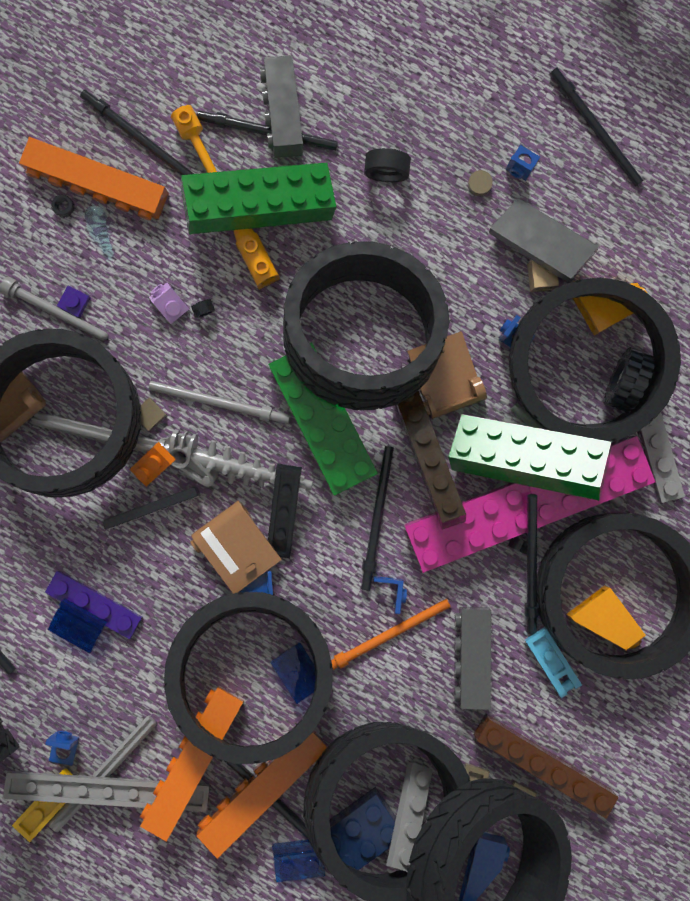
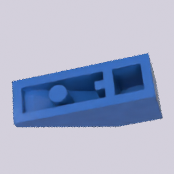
(483, 865)

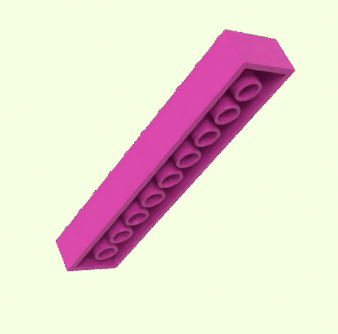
(503, 511)

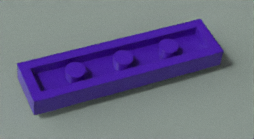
(117, 616)

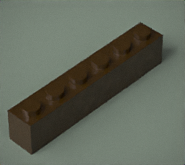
(431, 462)

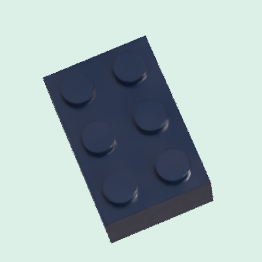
(363, 829)

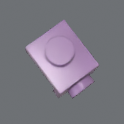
(168, 302)

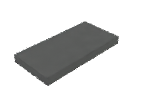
(543, 240)

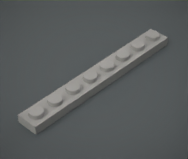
(91, 790)

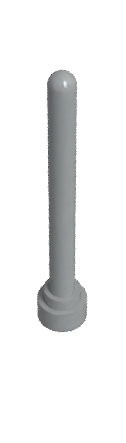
(11, 288)

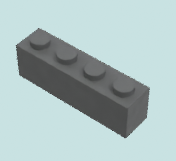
(282, 105)
(474, 658)

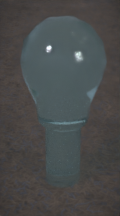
(96, 219)

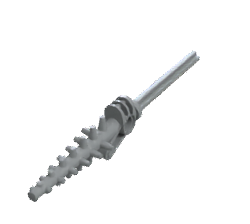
(198, 464)

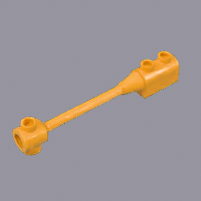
(247, 240)

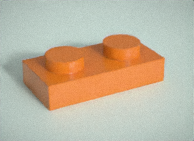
(152, 464)

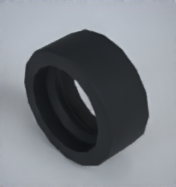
(387, 165)

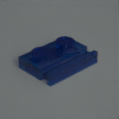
(77, 625)
(295, 672)
(296, 861)

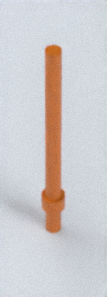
(343, 659)

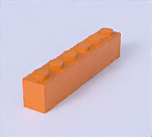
(93, 178)
(189, 767)
(256, 795)

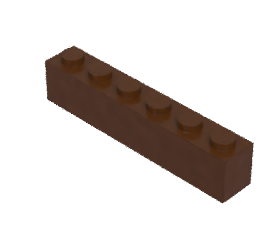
(545, 766)

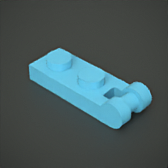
(552, 661)

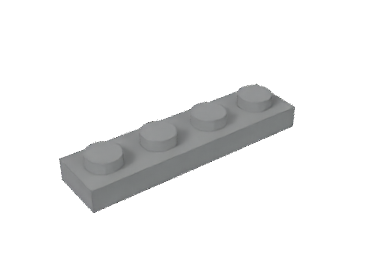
(661, 460)
(409, 815)

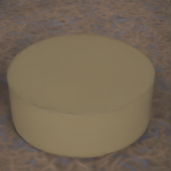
(480, 183)

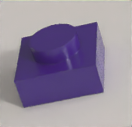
(73, 301)

